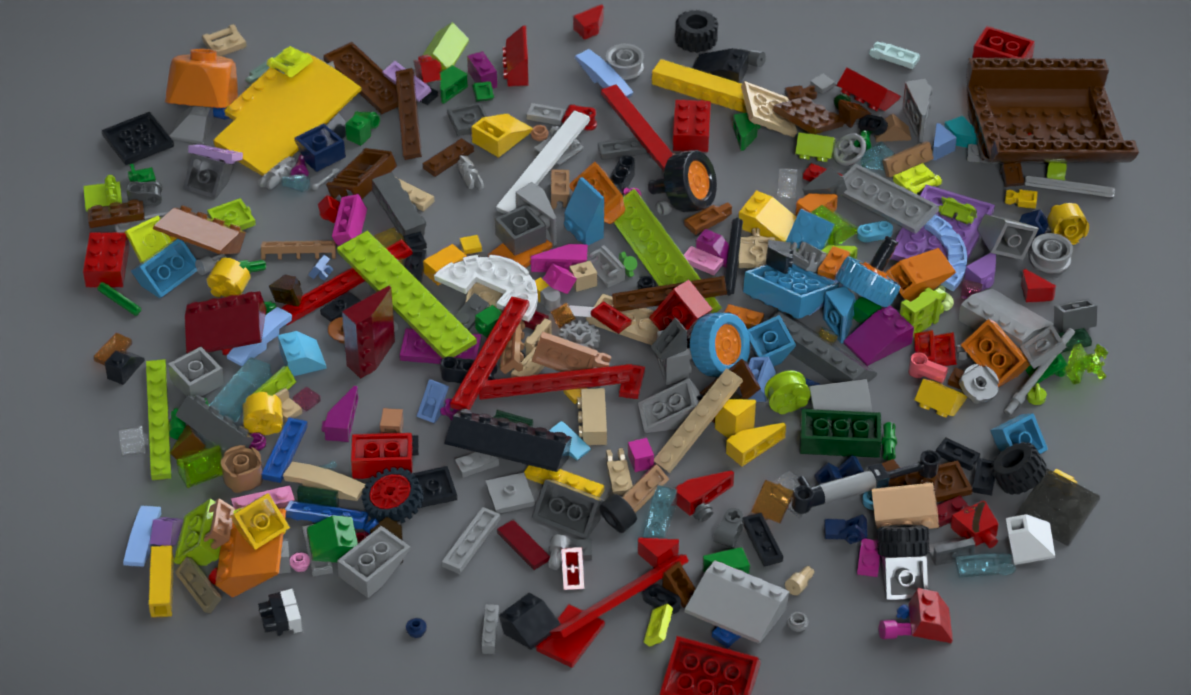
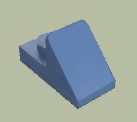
(432, 401)

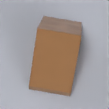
(896, 130)

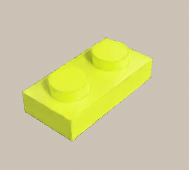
(658, 625)

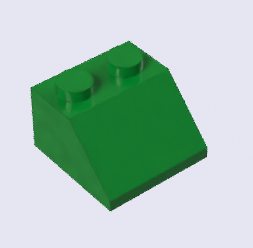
(331, 538)

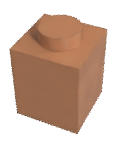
(391, 421)

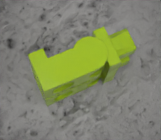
(924, 309)

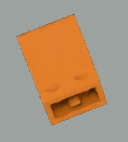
(921, 272)

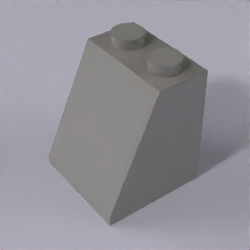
(1006, 236)

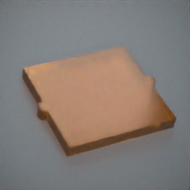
(773, 501)

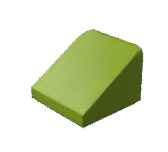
(1056, 170)

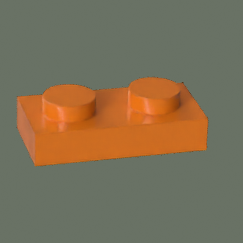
(832, 262)
(749, 317)

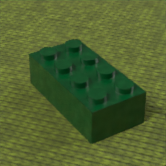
(840, 433)

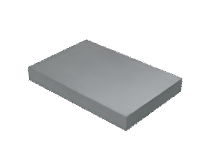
(842, 396)

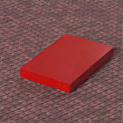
(571, 648)

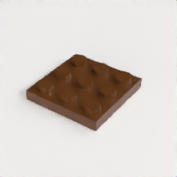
(808, 115)

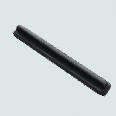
(733, 255)

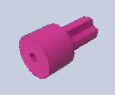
(891, 629)

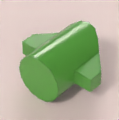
(629, 262)

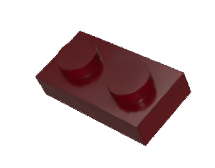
(948, 508)

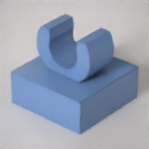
(320, 267)

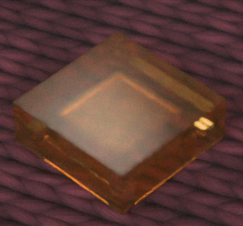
(563, 315)

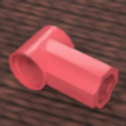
(921, 366)

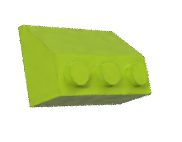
(191, 539)

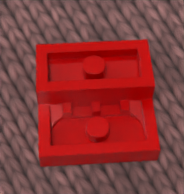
(937, 348)

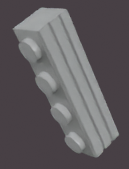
(490, 629)

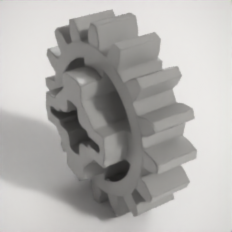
(581, 334)

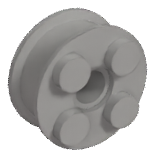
(626, 60)
(1051, 253)

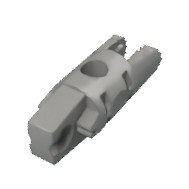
(469, 173)
(275, 175)

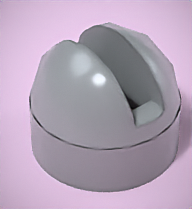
(663, 208)

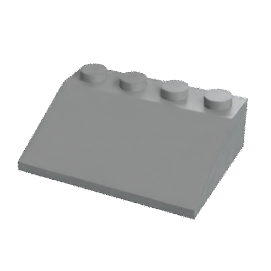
(1013, 318)
(738, 602)

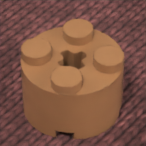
(241, 468)

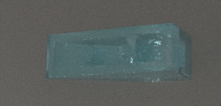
(660, 512)

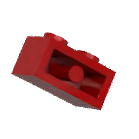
(427, 68)

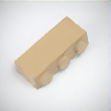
(592, 416)

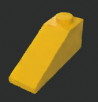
(753, 442)

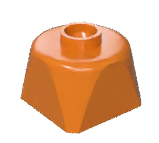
(202, 80)

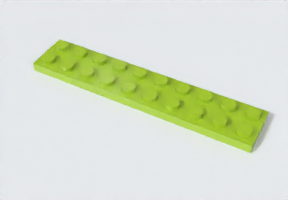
(655, 245)
(409, 296)

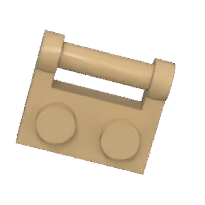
(227, 44)

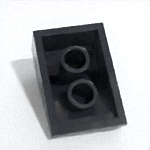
(725, 63)

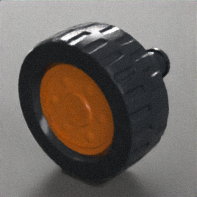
(687, 181)

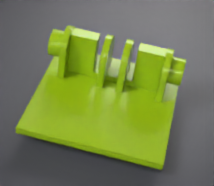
(103, 194)

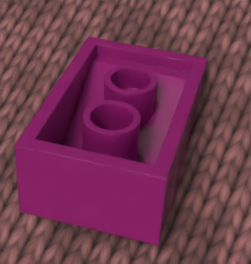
(880, 336)

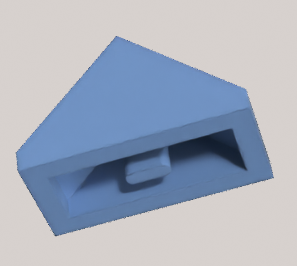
(943, 143)

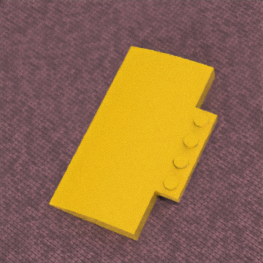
(281, 108)

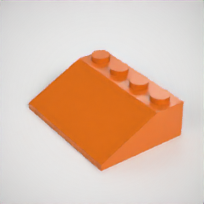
(243, 567)

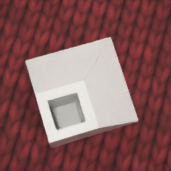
(1030, 539)

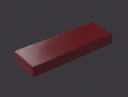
(523, 544)

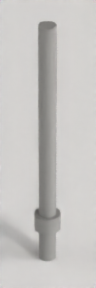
(1019, 397)

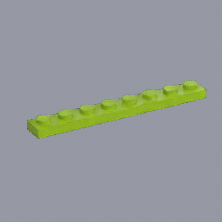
(158, 420)

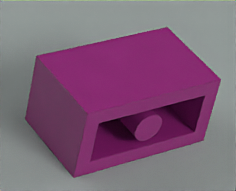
(481, 69)

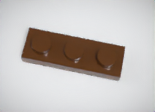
(447, 157)

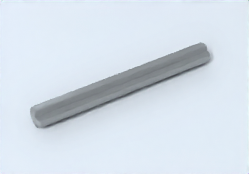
(1069, 186)

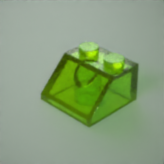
(843, 228)
(200, 466)

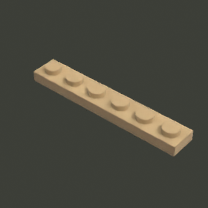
(698, 420)

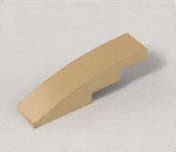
(324, 479)

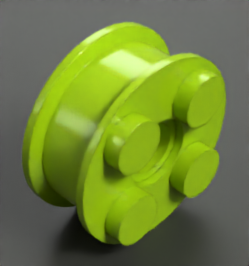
(787, 392)

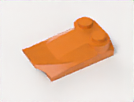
(613, 198)

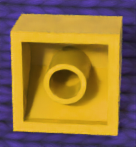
(939, 397)
(259, 521)

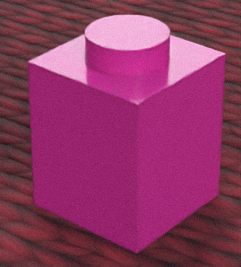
(559, 278)
(640, 455)

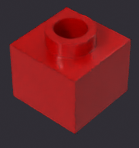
(329, 208)

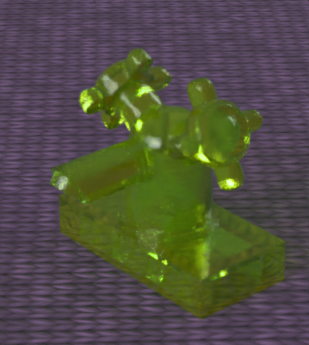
(1081, 361)

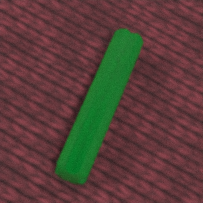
(119, 299)

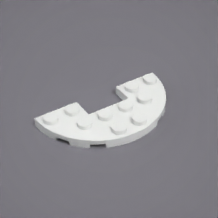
(493, 272)

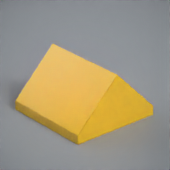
(735, 416)

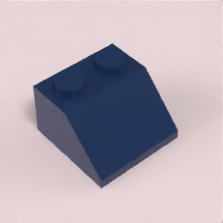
(320, 147)

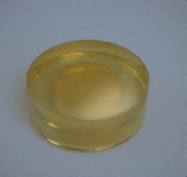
(828, 335)

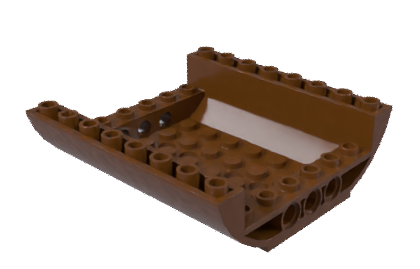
(1047, 101)

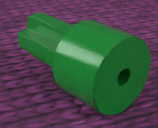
(253, 266)
(176, 425)

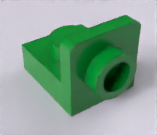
(142, 175)

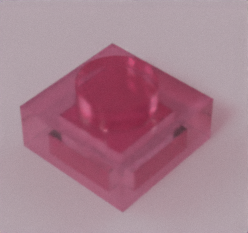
(970, 288)
(306, 398)

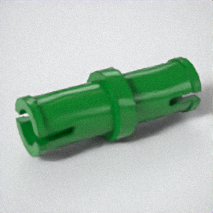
(889, 441)

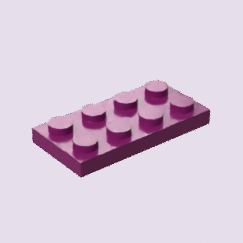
(417, 350)

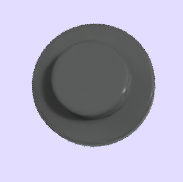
(703, 512)

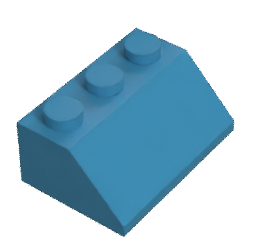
(166, 268)

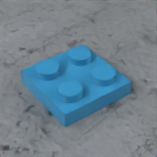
(810, 229)

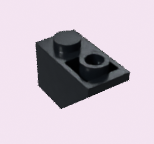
(779, 255)

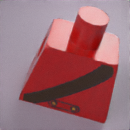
(976, 523)

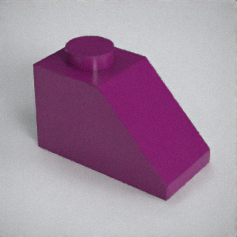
(713, 244)

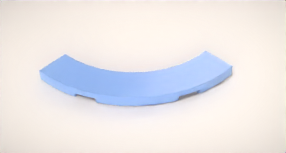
(954, 248)

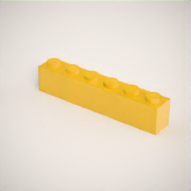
(699, 85)

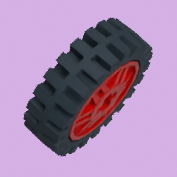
(392, 495)

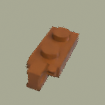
(708, 217)

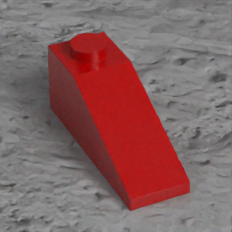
(702, 490)

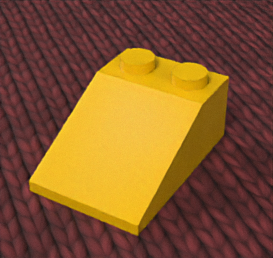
(767, 215)

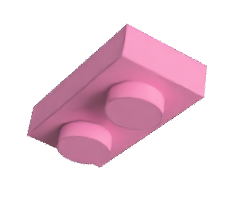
(703, 260)

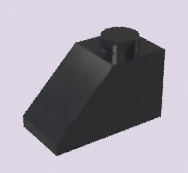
(122, 365)

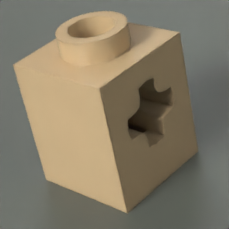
(585, 275)

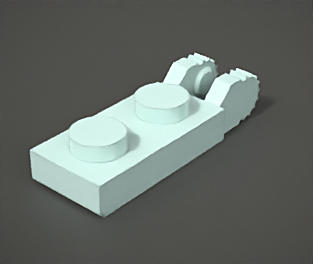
(894, 54)

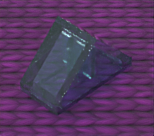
(873, 157)

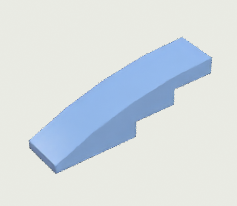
(601, 72)
(273, 322)
(139, 541)

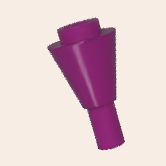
(300, 167)

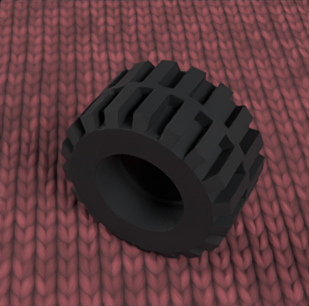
(696, 31)
(1019, 468)
(903, 540)

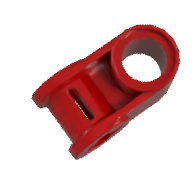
(592, 124)

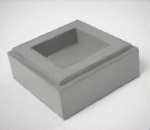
(822, 83)

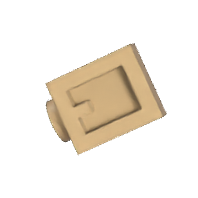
(289, 407)

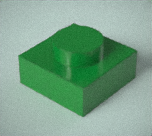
(483, 91)

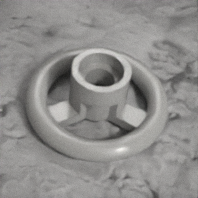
(847, 148)

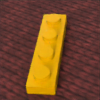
(540, 475)

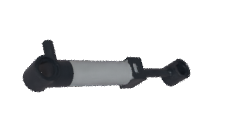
(876, 477)

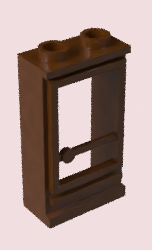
(347, 179)

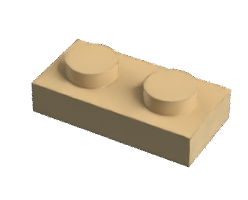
(532, 341)

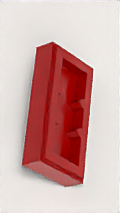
(611, 317)

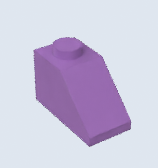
(982, 271)
(165, 531)

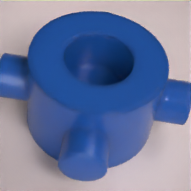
(903, 612)

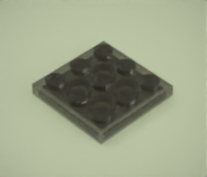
(1060, 504)

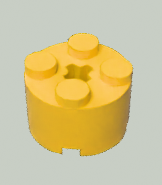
(1068, 221)
(227, 278)
(262, 413)

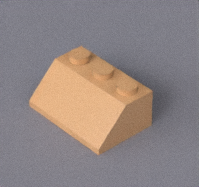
(906, 505)

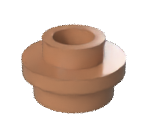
(539, 133)

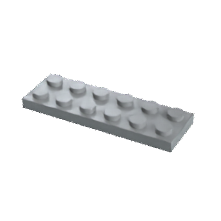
(888, 199)

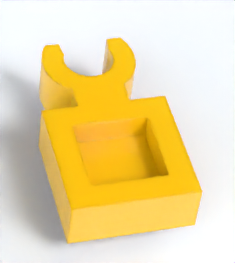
(1024, 198)

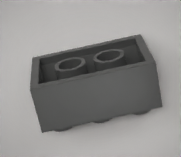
(568, 508)

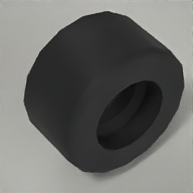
(618, 513)

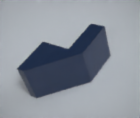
(831, 472)

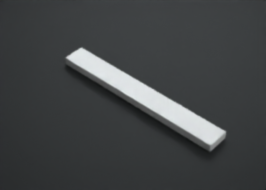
(546, 158)

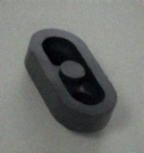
(873, 124)
(662, 597)

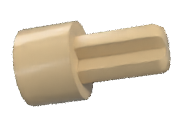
(798, 581)

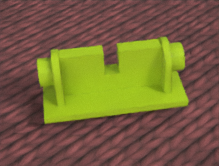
(965, 212)

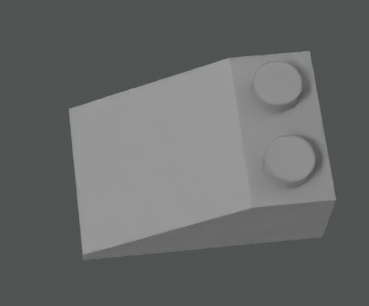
(917, 105)
(537, 201)
(669, 408)
(372, 561)

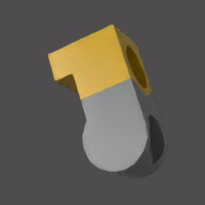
(547, 295)

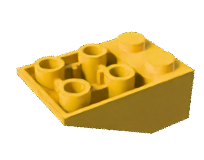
(499, 133)

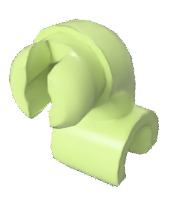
(948, 302)

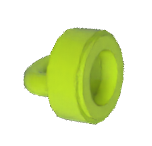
(1036, 395)

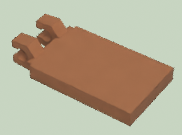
(567, 355)

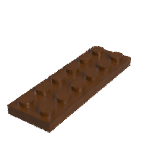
(367, 74)

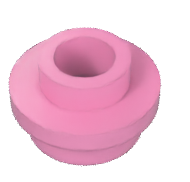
(300, 562)

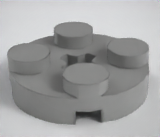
(972, 390)

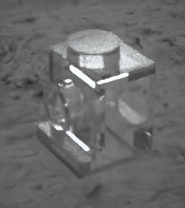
(787, 183)

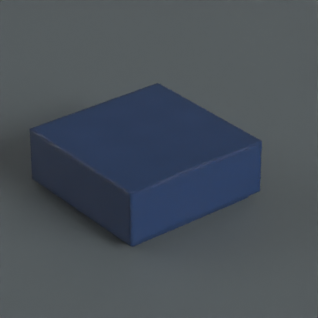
(833, 528)

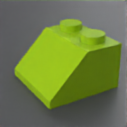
(815, 146)

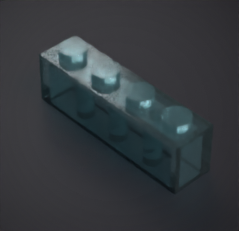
(244, 383)

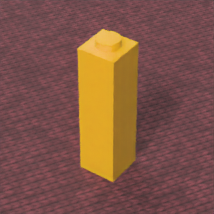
(161, 581)

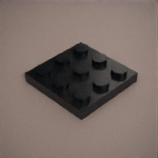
(137, 138)

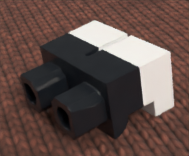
(283, 611)

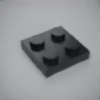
(436, 486)

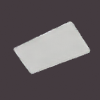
(582, 311)

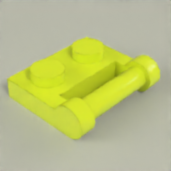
(293, 58)
(917, 178)

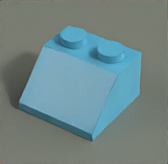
(300, 353)

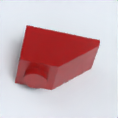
(589, 22)

